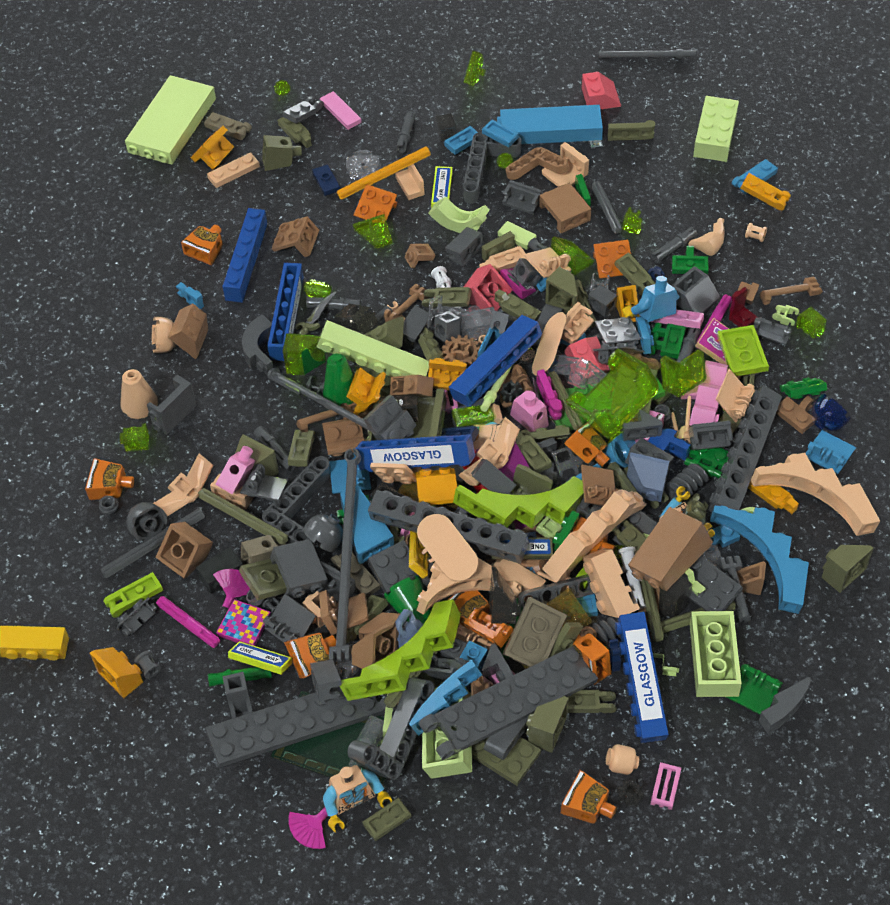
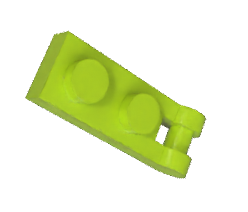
(132, 593)

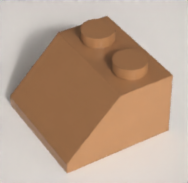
(190, 330)
(183, 548)
(375, 646)

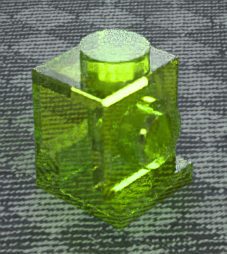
(811, 322)
(135, 438)

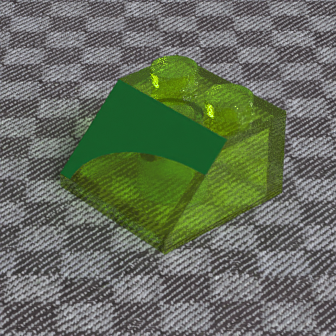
(302, 354)

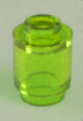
(317, 288)

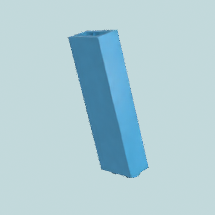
(554, 123)

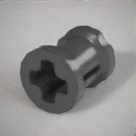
(147, 664)

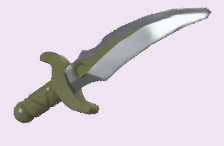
(309, 325)

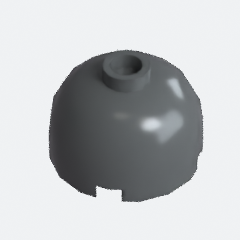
(145, 520)
(325, 530)

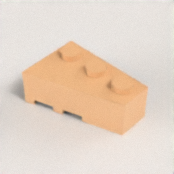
(607, 584)

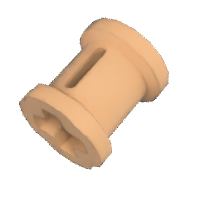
(762, 232)

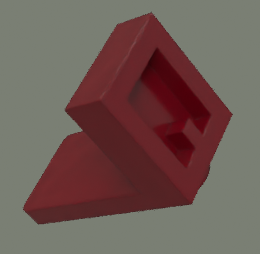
(738, 313)

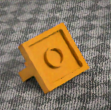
(214, 149)

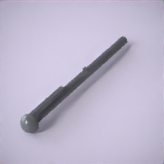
(274, 375)

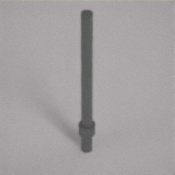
(678, 53)

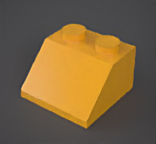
(436, 485)
(117, 670)

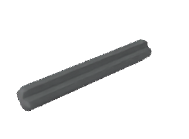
(607, 207)

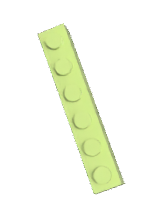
(370, 352)

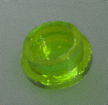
(282, 87)
(504, 160)

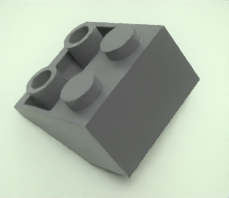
(695, 291)

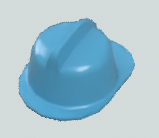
(618, 450)

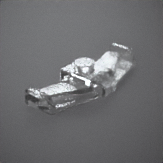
(580, 371)

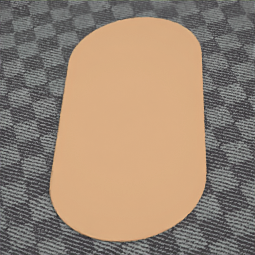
(549, 343)
(447, 547)

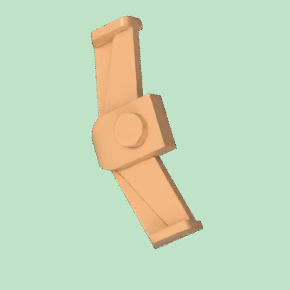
(495, 452)
(185, 488)

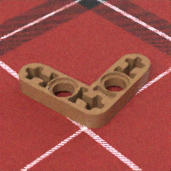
(536, 157)

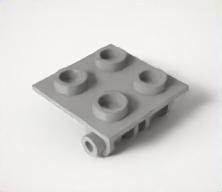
(618, 331)

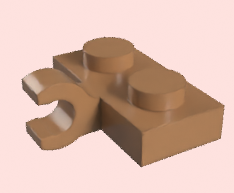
(796, 414)

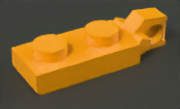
(775, 496)

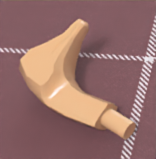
(712, 241)

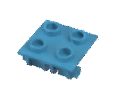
(829, 451)
(339, 474)

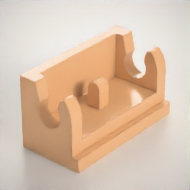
(576, 323)
(236, 498)

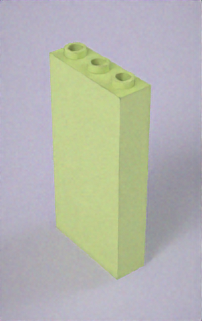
(170, 119)

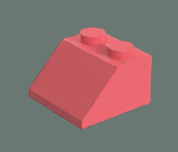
(599, 91)
(484, 284)
(584, 349)

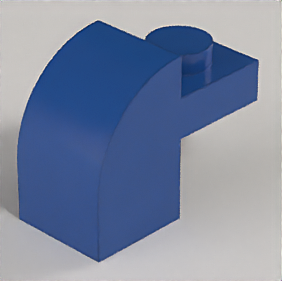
(671, 444)

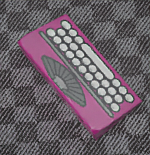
(521, 291)

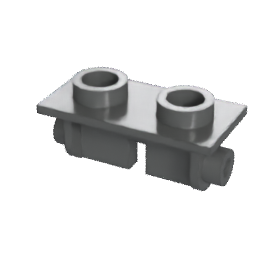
(772, 332)
(141, 610)

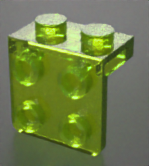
(683, 376)

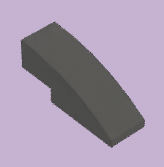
(784, 706)

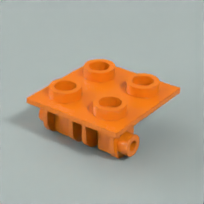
(375, 203)
(607, 254)

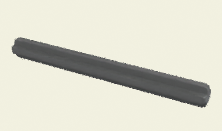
(147, 546)

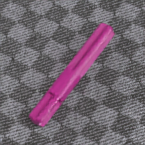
(719, 311)
(188, 622)

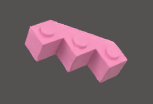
(705, 404)

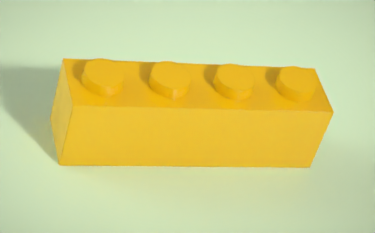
(33, 642)

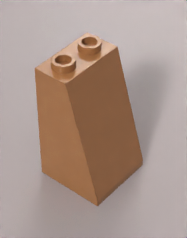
(670, 549)

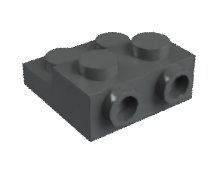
(390, 421)

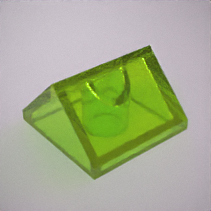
(579, 258)

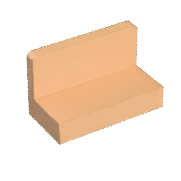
(411, 182)

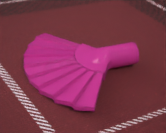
(232, 585)
(308, 829)

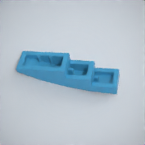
(447, 693)

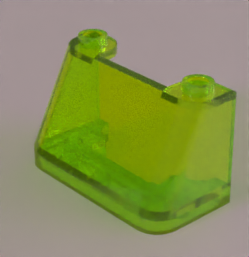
(617, 395)

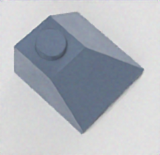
(648, 475)

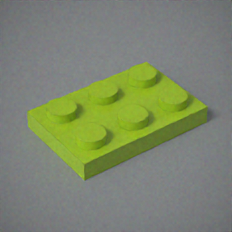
(742, 350)

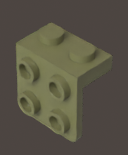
(529, 481)

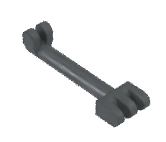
(732, 568)

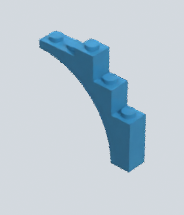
(775, 547)

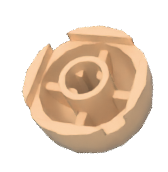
(160, 335)

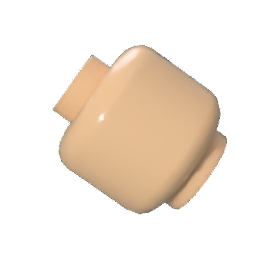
(622, 759)

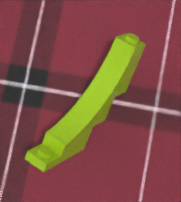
(527, 509)
(415, 655)

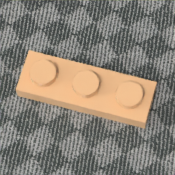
(233, 170)

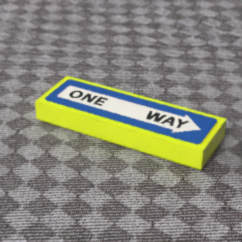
(442, 183)
(260, 657)

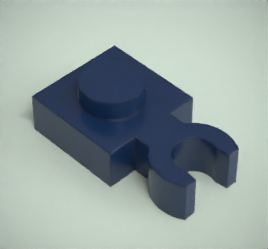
(615, 651)

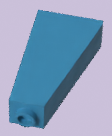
(368, 535)

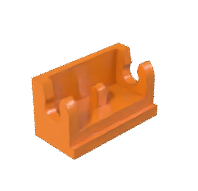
(483, 627)

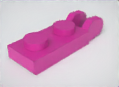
(549, 396)

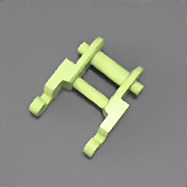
(786, 310)

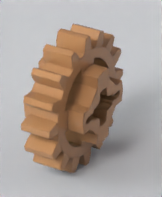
(461, 350)

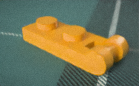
(765, 192)

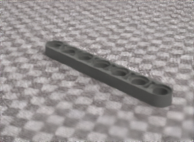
(555, 589)

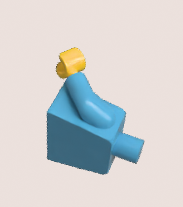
(656, 301)

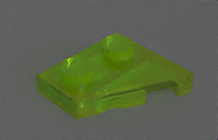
(374, 231)

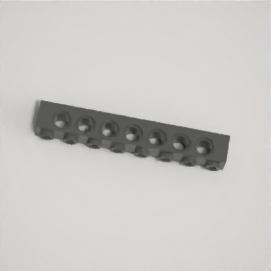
(746, 449)
(512, 551)

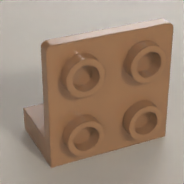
(297, 233)
(341, 436)
(356, 611)

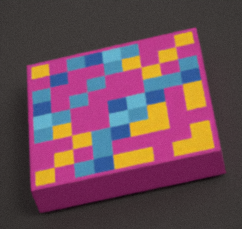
(243, 623)

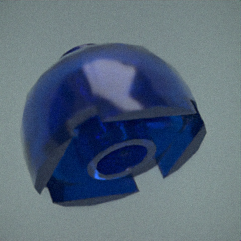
(829, 414)

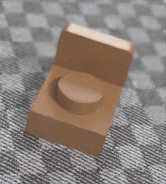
(419, 252)
(751, 292)

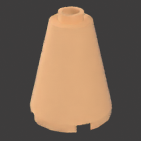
(136, 395)

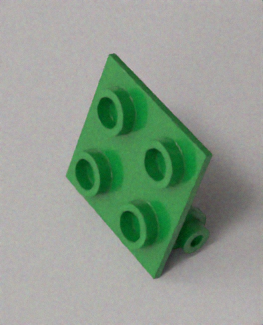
(756, 689)

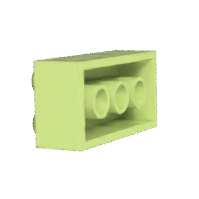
(716, 128)
(715, 654)
(431, 761)

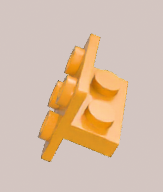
(445, 372)
(365, 389)

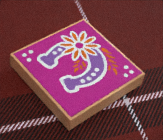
(709, 341)

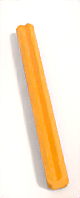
(384, 172)

